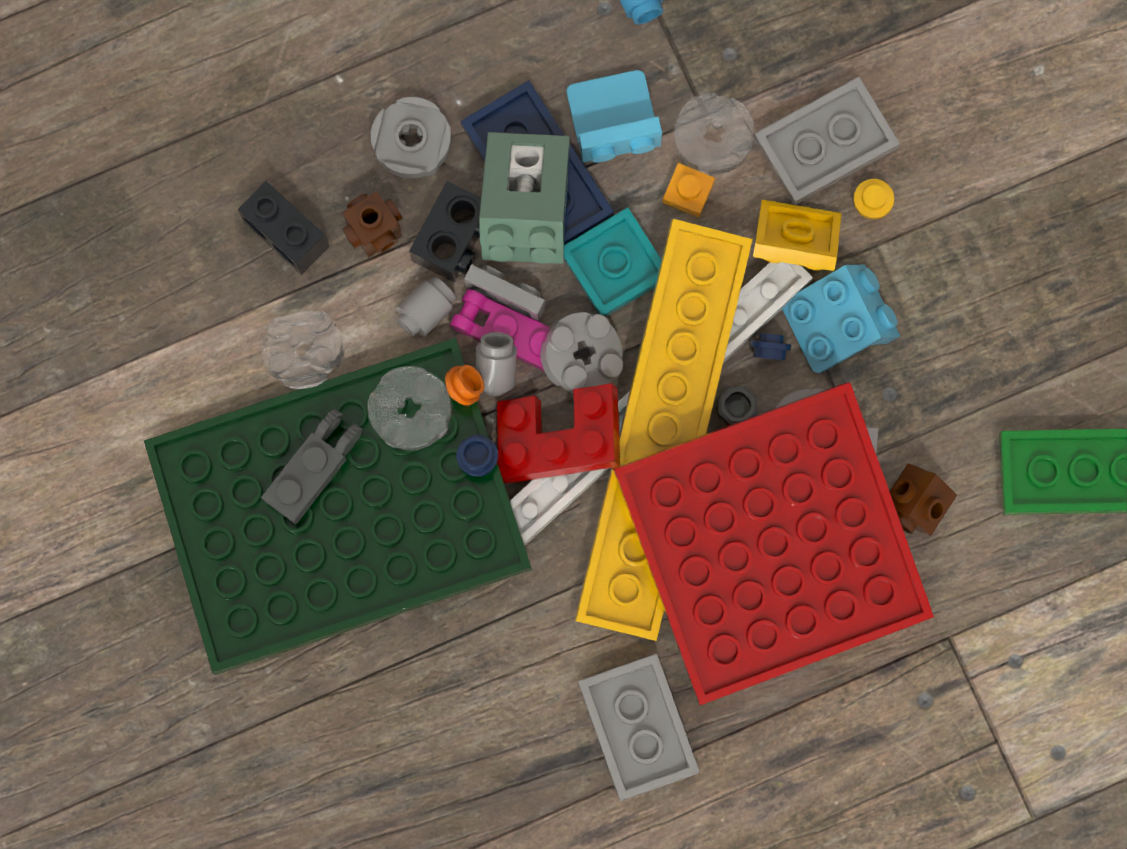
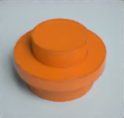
(464, 384)

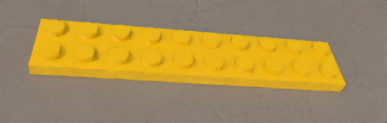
(664, 408)

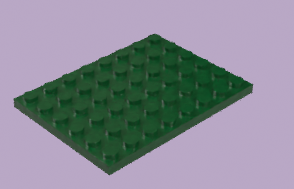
(373, 544)

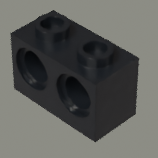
(283, 227)
(442, 229)

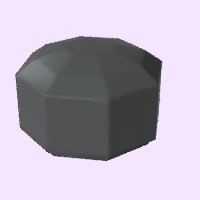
(737, 405)

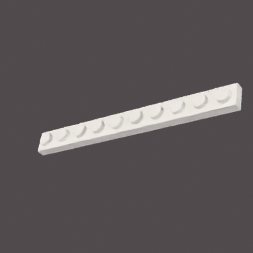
(757, 304)

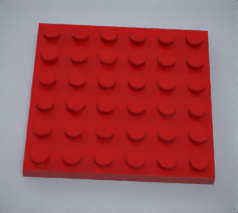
(773, 543)

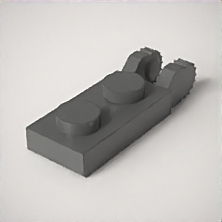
(310, 469)

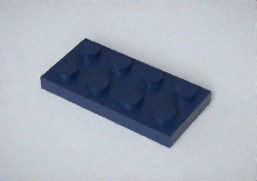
(525, 113)

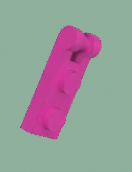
(525, 331)

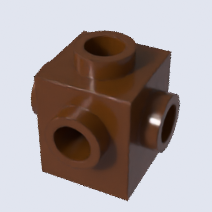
(377, 236)
(921, 499)

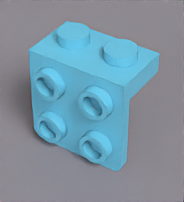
(613, 116)
(840, 317)

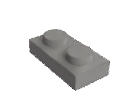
(493, 286)

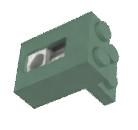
(524, 222)

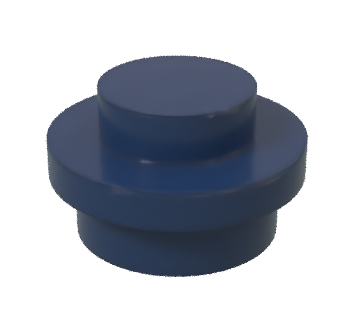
(770, 347)
(477, 455)

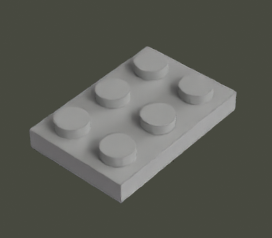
(826, 141)
(638, 727)

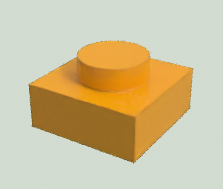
(688, 190)

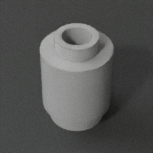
(425, 307)
(496, 363)

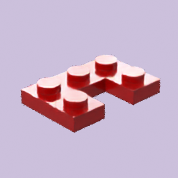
(589, 446)

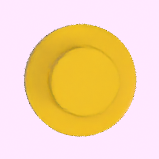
(873, 199)

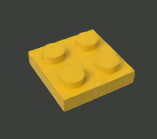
(797, 235)

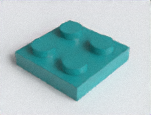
(613, 263)

